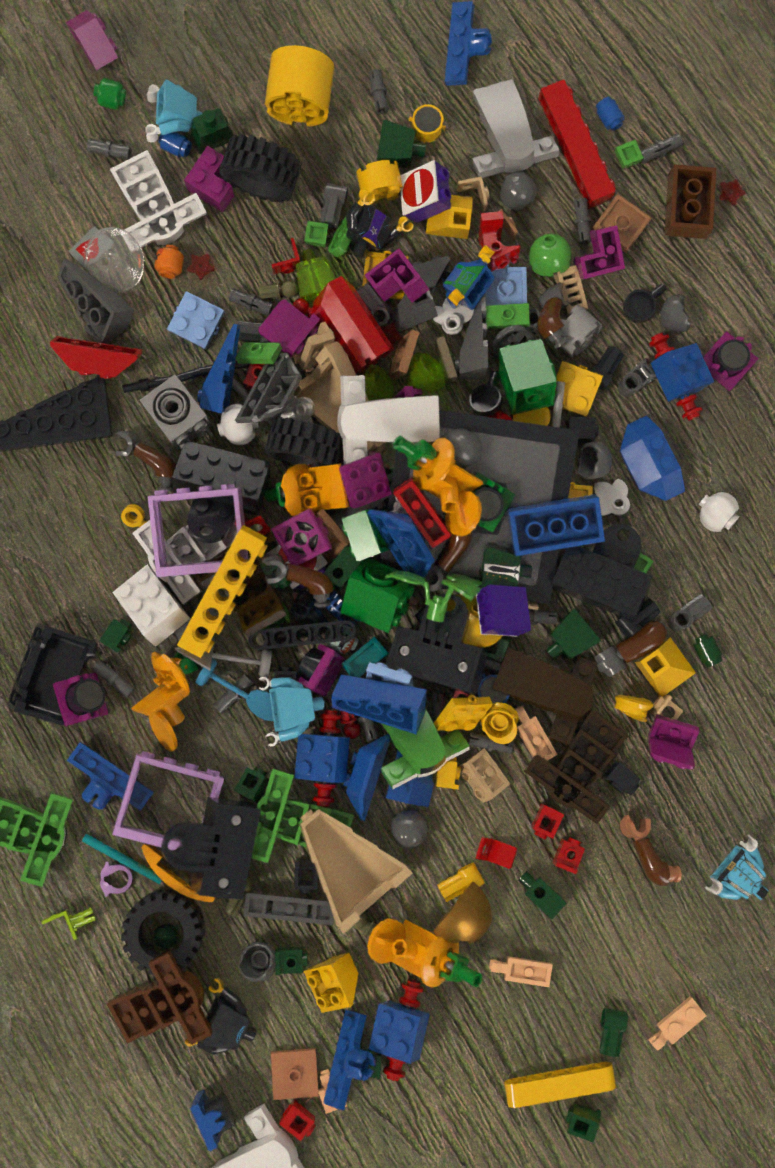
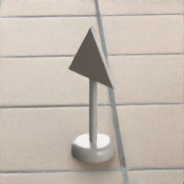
(206, 659)

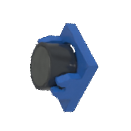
(212, 1117)

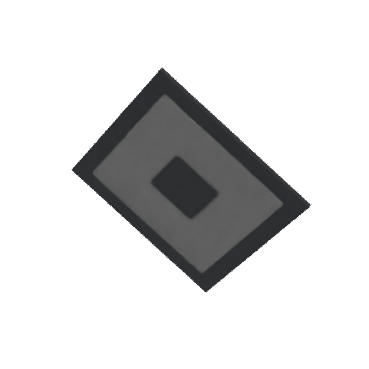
(524, 459)

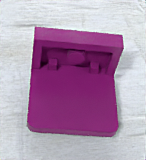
(288, 327)
(365, 480)
(672, 742)

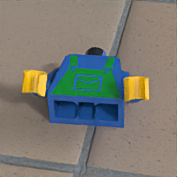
(469, 280)

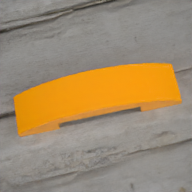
(154, 857)

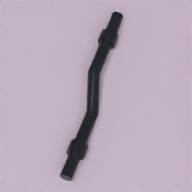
(146, 384)

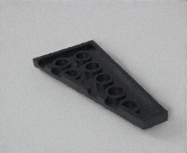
(61, 419)

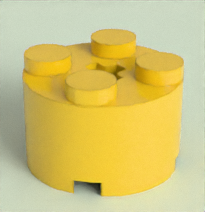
(381, 179)

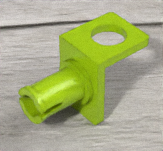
(75, 921)

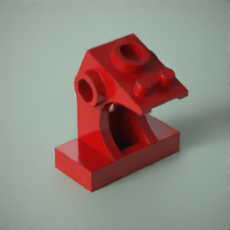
(490, 235)

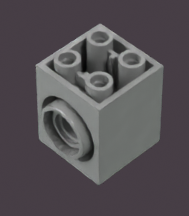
(186, 422)

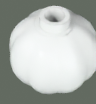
(236, 432)
(718, 511)

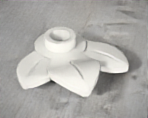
(447, 314)
(295, 409)
(610, 494)

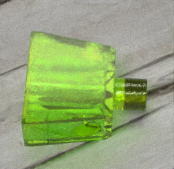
(312, 275)

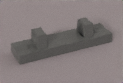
(288, 908)

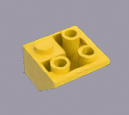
(454, 221)
(665, 667)
(333, 982)

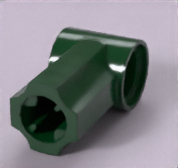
(613, 1025)

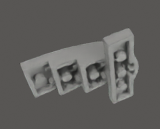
(508, 132)

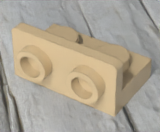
(315, 345)
(483, 776)

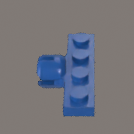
(464, 43)
(106, 779)
(348, 1060)

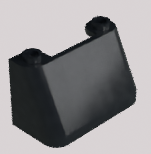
(48, 659)

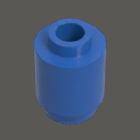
(610, 114)
(175, 144)

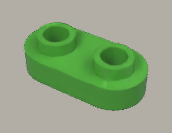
(340, 243)

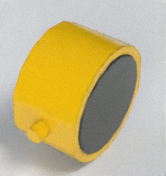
(427, 123)

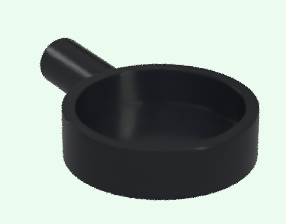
(641, 304)
(486, 398)

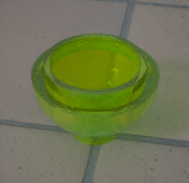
(425, 373)
(377, 383)

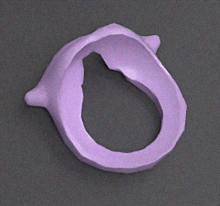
(109, 869)

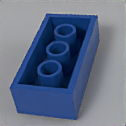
(555, 525)

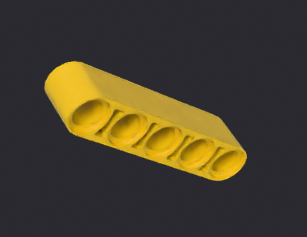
(560, 1084)

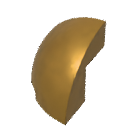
(467, 918)

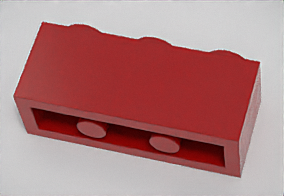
(422, 512)

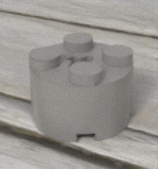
(579, 330)

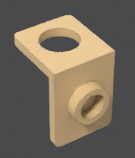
(476, 183)
(661, 702)

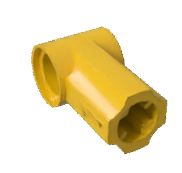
(459, 882)

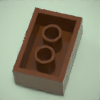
(690, 201)

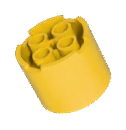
(299, 85)

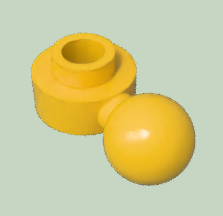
(130, 520)

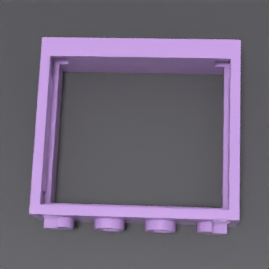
(162, 568)
(170, 764)

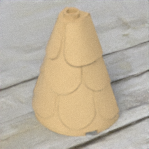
(324, 388)
(349, 867)

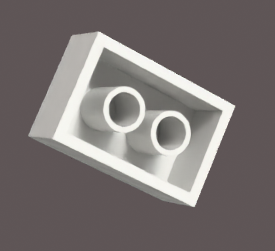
(151, 605)

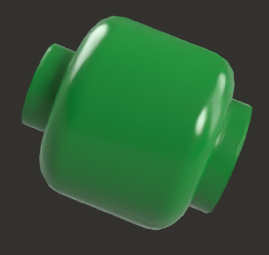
(110, 93)

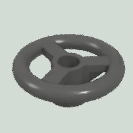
(509, 337)

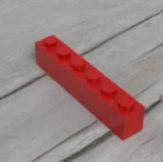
(576, 143)

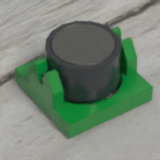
(494, 502)

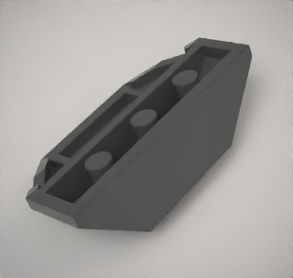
(271, 391)

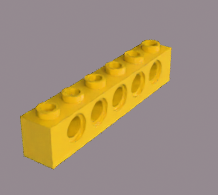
(193, 640)

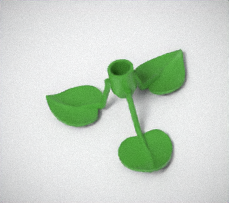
(438, 605)

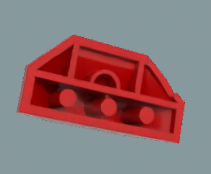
(94, 357)

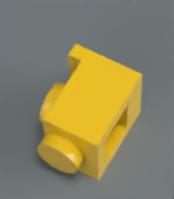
(447, 774)

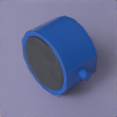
(486, 689)

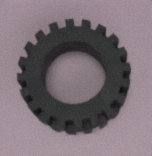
(260, 168)
(303, 443)
(163, 902)

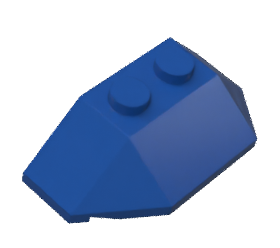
(651, 460)
(403, 541)
(365, 774)

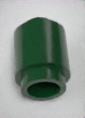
(708, 650)

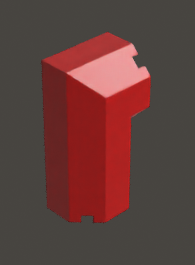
(352, 324)

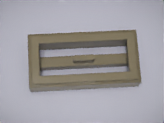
(446, 360)

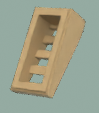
(573, 272)

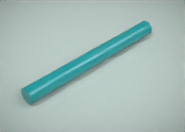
(120, 857)

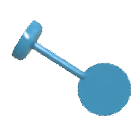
(257, 700)

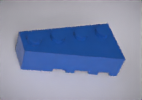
(381, 702)

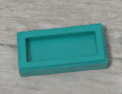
(358, 662)

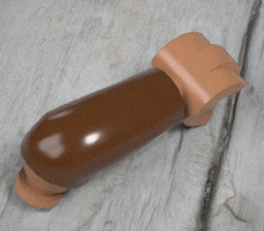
(653, 866)

